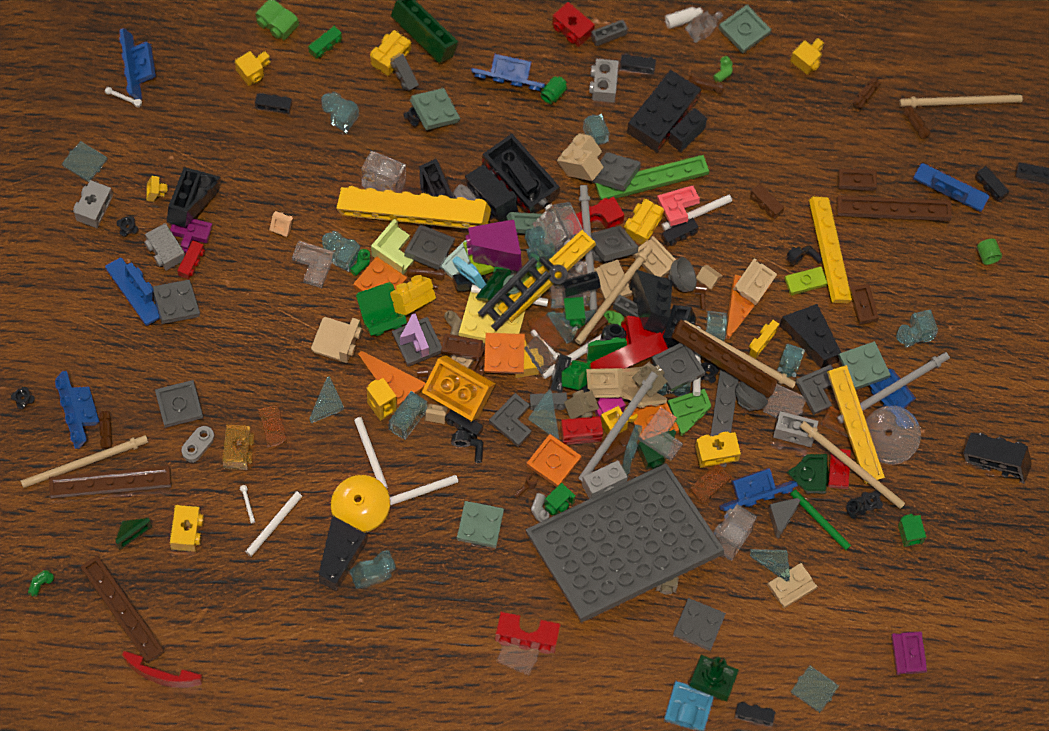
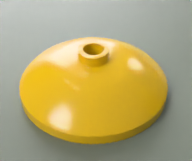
(367, 513)

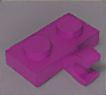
(195, 230)

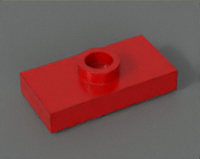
(838, 472)

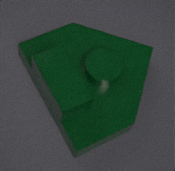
(811, 473)

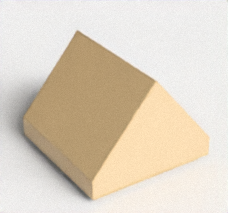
(708, 276)
(436, 413)

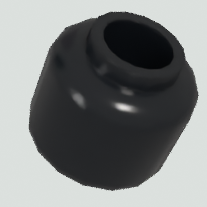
(613, 331)

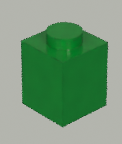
(574, 311)
(911, 530)

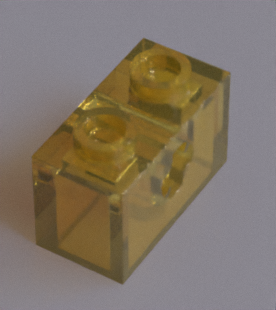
(236, 436)

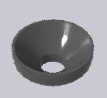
(682, 275)
(749, 397)

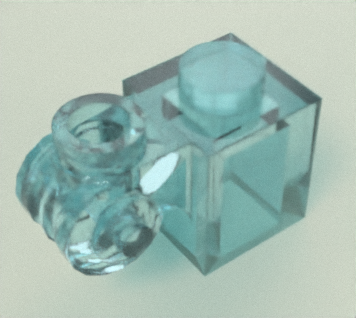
(344, 111)
(537, 246)
(345, 250)
(922, 329)
(791, 360)

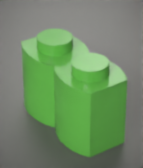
(277, 19)

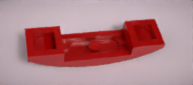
(632, 353)
(186, 678)

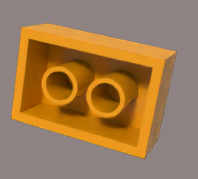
(458, 387)

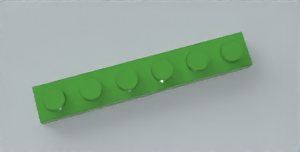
(658, 177)

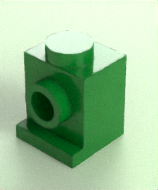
(575, 375)
(559, 500)

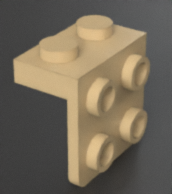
(337, 339)
(630, 389)

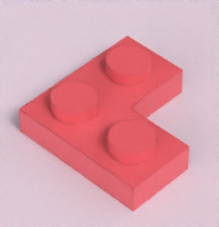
(675, 202)

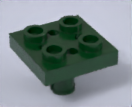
(717, 675)

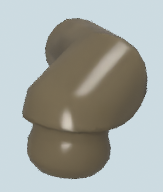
(454, 321)

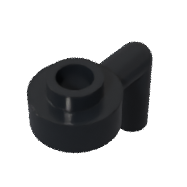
(795, 255)
(552, 269)
(463, 439)

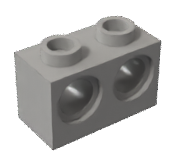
(606, 80)

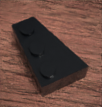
(434, 181)
(488, 188)
(191, 195)
(653, 299)
(812, 334)
(998, 454)
(340, 552)

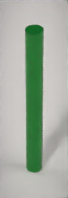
(822, 521)

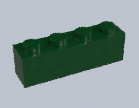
(424, 29)

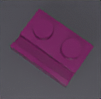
(909, 653)

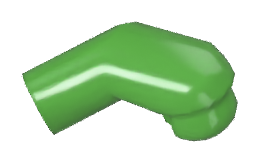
(726, 69)
(613, 317)

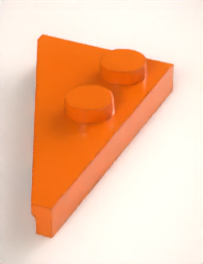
(738, 309)
(398, 381)

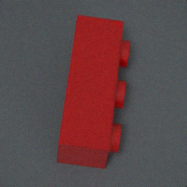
(191, 260)

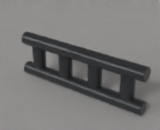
(502, 294)

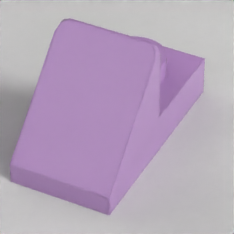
(414, 334)

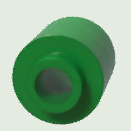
(553, 90)

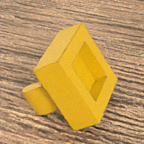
(155, 189)

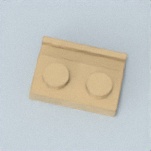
(658, 260)
(609, 277)
(755, 281)
(605, 382)
(796, 588)

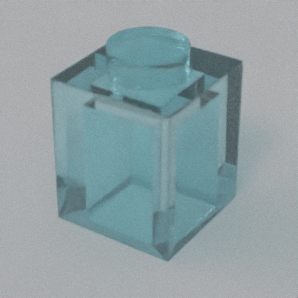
(596, 127)

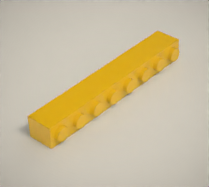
(413, 208)

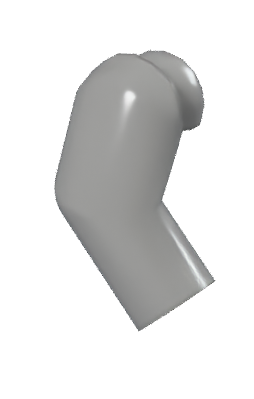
(537, 508)

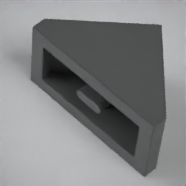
(781, 514)

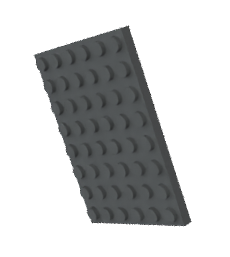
(624, 542)

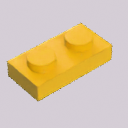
(767, 334)

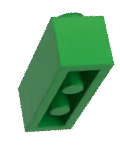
(325, 42)

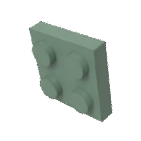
(744, 29)
(435, 109)
(865, 365)
(480, 524)

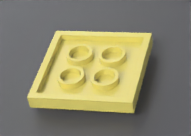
(476, 326)

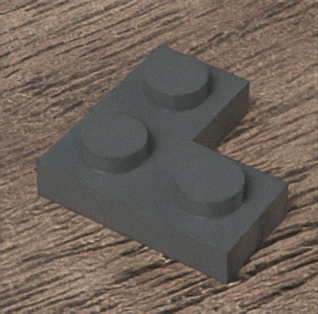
(813, 387)
(507, 421)

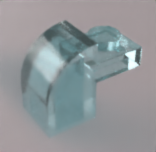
(716, 324)
(373, 571)

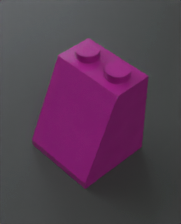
(495, 245)

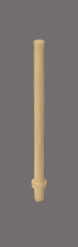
(960, 100)
(641, 258)
(782, 378)
(813, 433)
(133, 443)

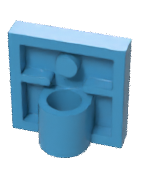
(688, 707)

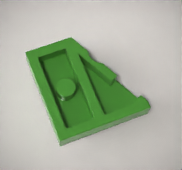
(689, 410)

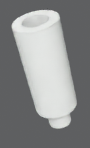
(682, 17)

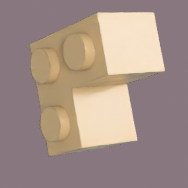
(581, 158)

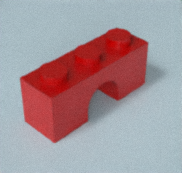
(606, 212)
(510, 633)

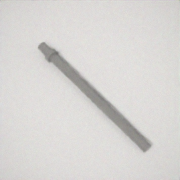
(584, 199)
(935, 362)
(647, 384)

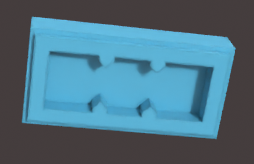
(469, 271)

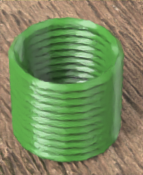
(989, 251)

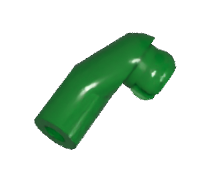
(362, 262)
(39, 579)

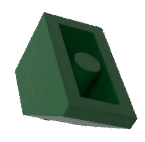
(650, 457)

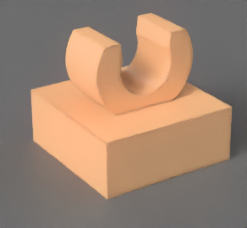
(281, 223)

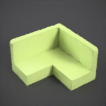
(388, 247)

